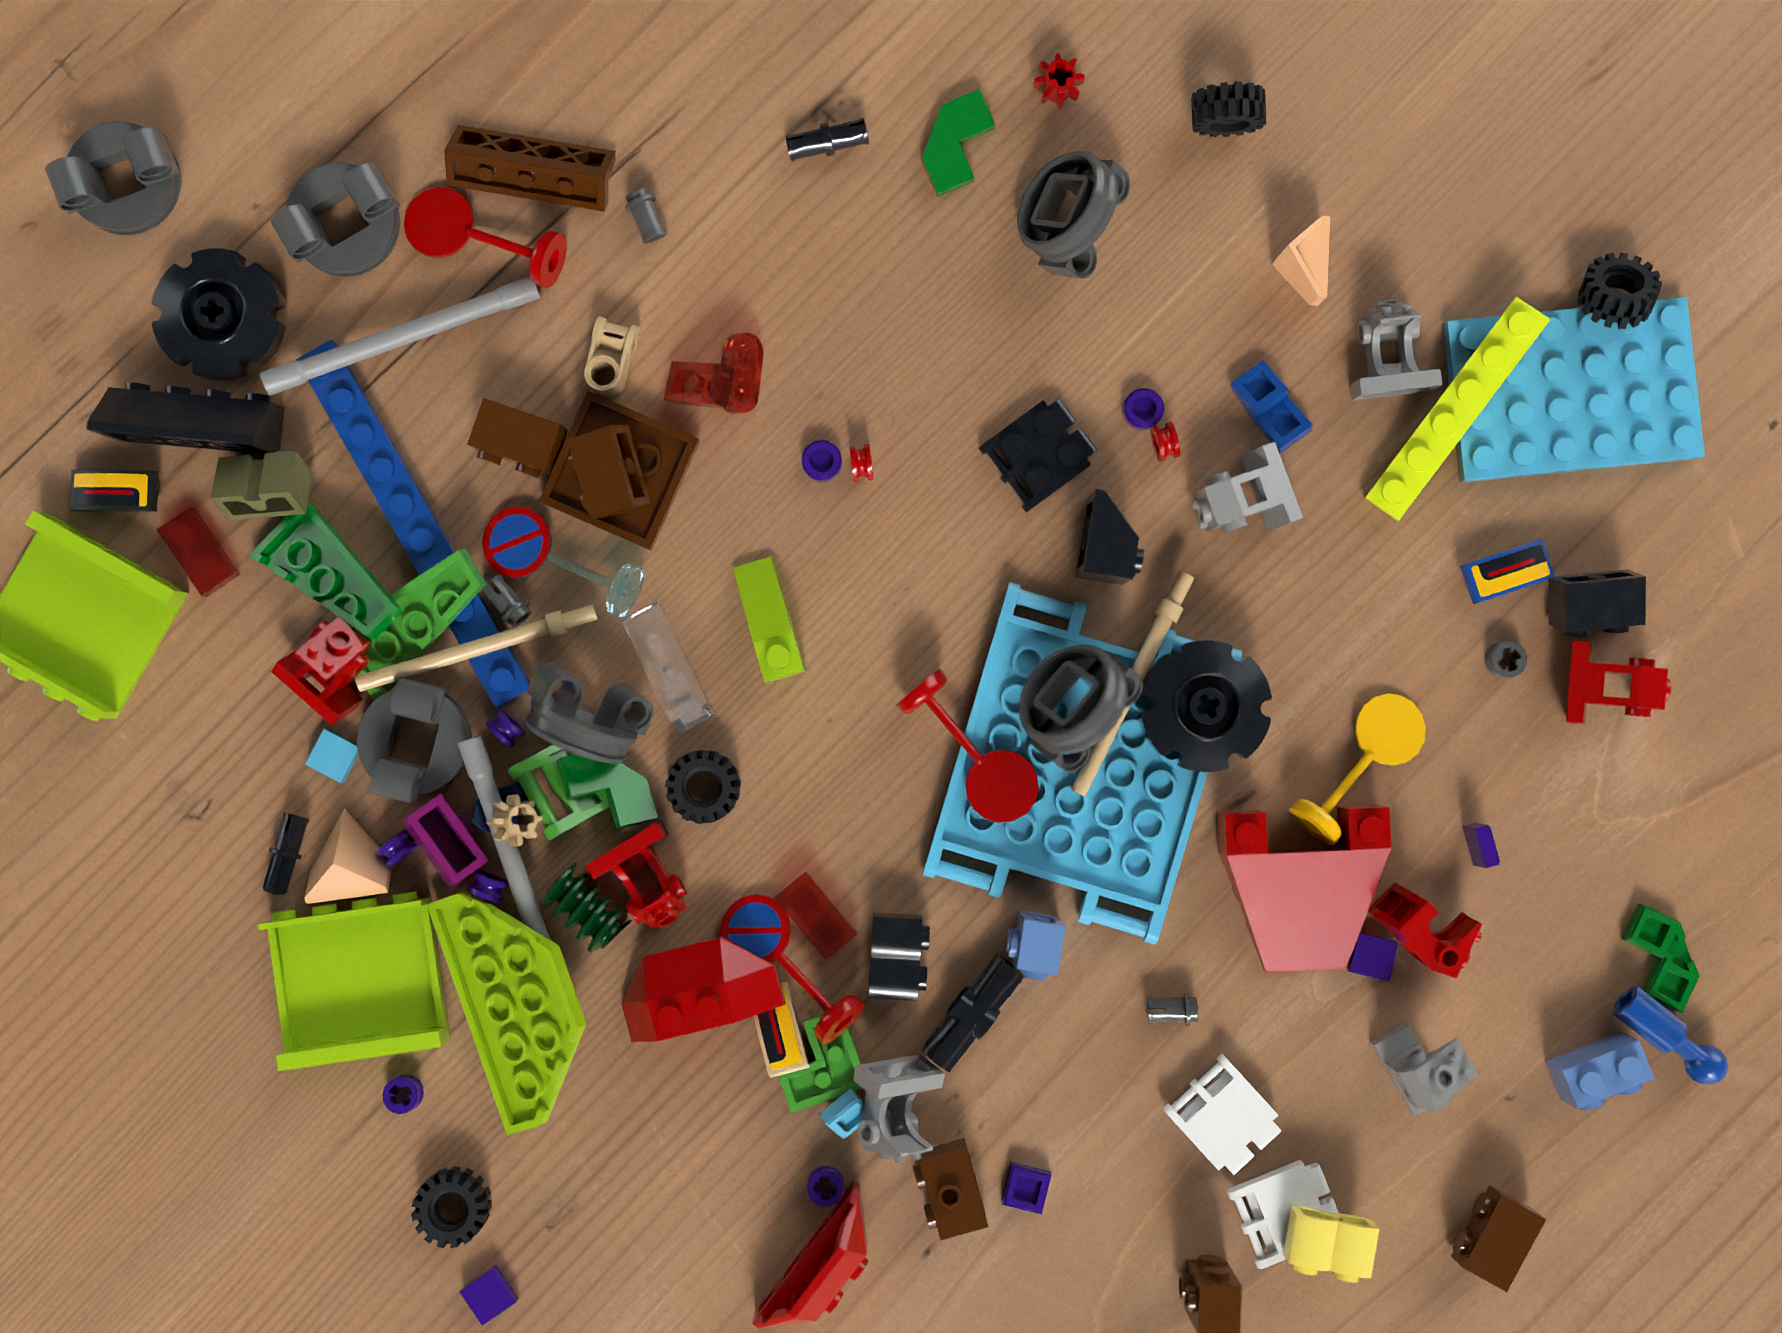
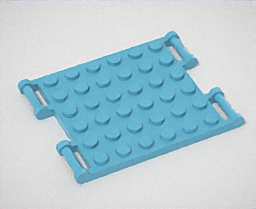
(1114, 841)

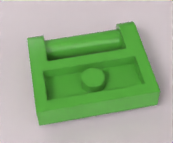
(577, 808)

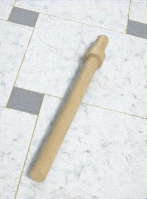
(1167, 612)
(555, 623)

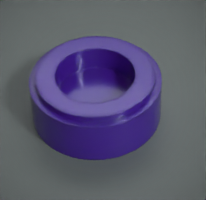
(1143, 409)
(821, 461)

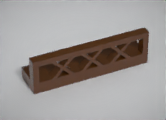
(526, 172)

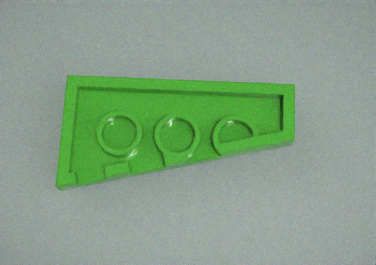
(429, 608)

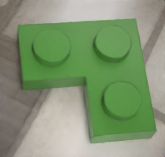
(827, 1075)

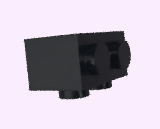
(1597, 602)

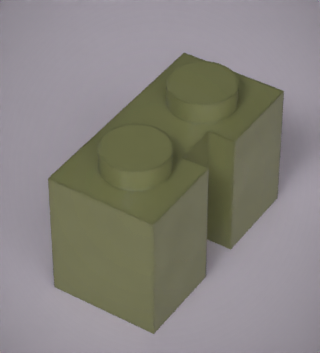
(262, 488)

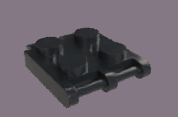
(1040, 452)

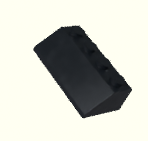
(189, 420)

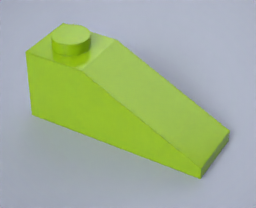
(768, 620)

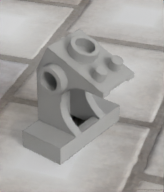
(1385, 323)
(1224, 503)
(1423, 1078)
(894, 1081)

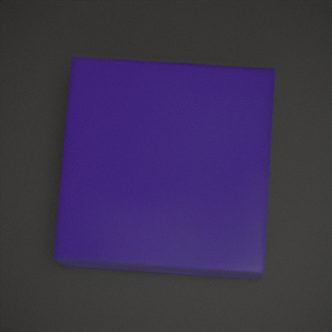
(1481, 845)
(1373, 956)
(1026, 1188)
(489, 1295)

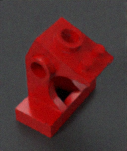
(332, 659)
(1648, 688)
(659, 906)
(1407, 920)

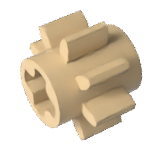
(502, 820)

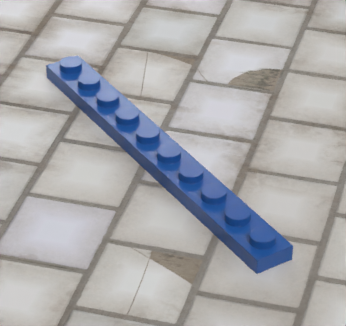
(411, 517)

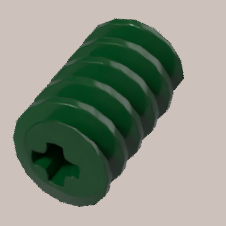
(584, 909)

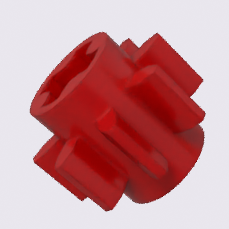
(1067, 75)

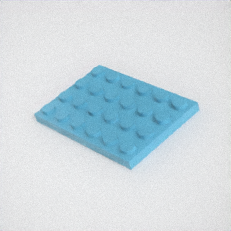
(1584, 396)

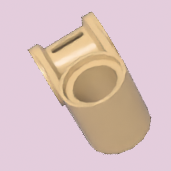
(611, 349)

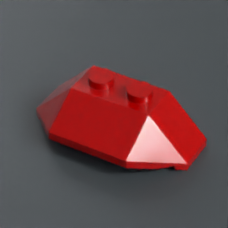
(698, 990)
(820, 1268)

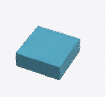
(333, 755)
(844, 1114)

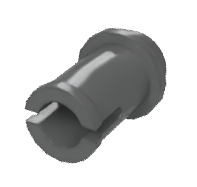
(645, 215)
(507, 602)
(1176, 1009)

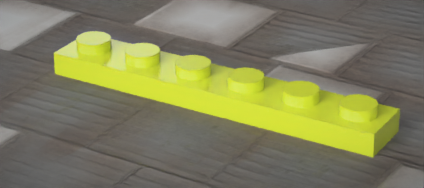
(1457, 408)

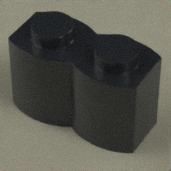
(896, 956)

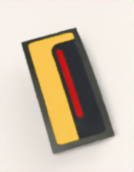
(114, 490)

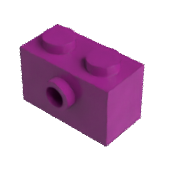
(445, 840)

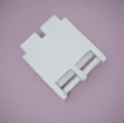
(1224, 1116)
(1271, 1201)

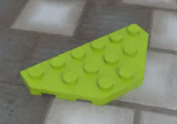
(514, 1003)

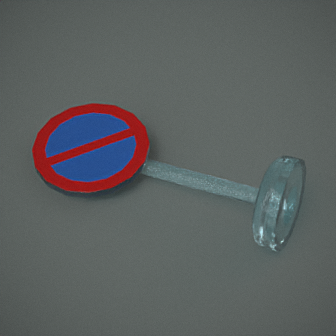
(521, 542)

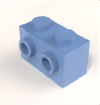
(1036, 944)
(1600, 1071)

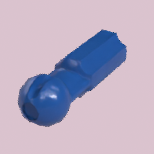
(1668, 1034)

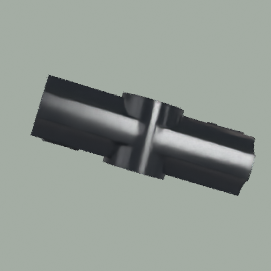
(972, 1012)

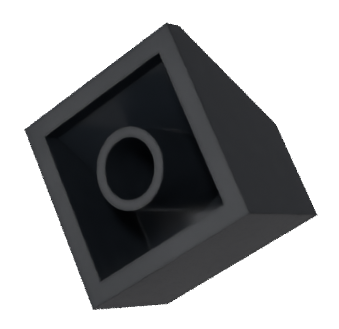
(1107, 543)

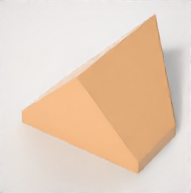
(1306, 262)
(347, 865)

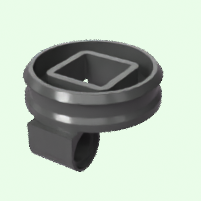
(81, 187)
(324, 188)
(1068, 245)
(579, 728)
(378, 731)
(1069, 740)

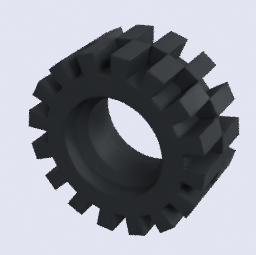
(1228, 109)
(1615, 306)
(678, 786)
(437, 1227)

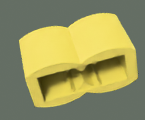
(1330, 1243)

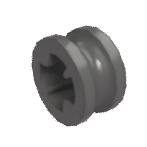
(1494, 655)

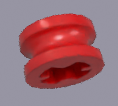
(1165, 441)
(861, 462)

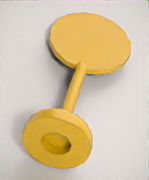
(1389, 733)

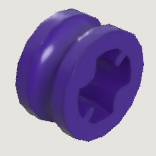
(505, 728)
(397, 848)
(488, 886)
(404, 1106)
(835, 1179)

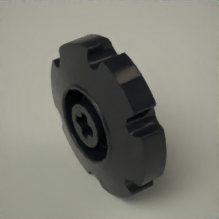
(199, 292)
(1234, 718)

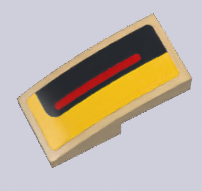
(781, 1037)

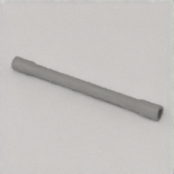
(298, 372)
(480, 771)

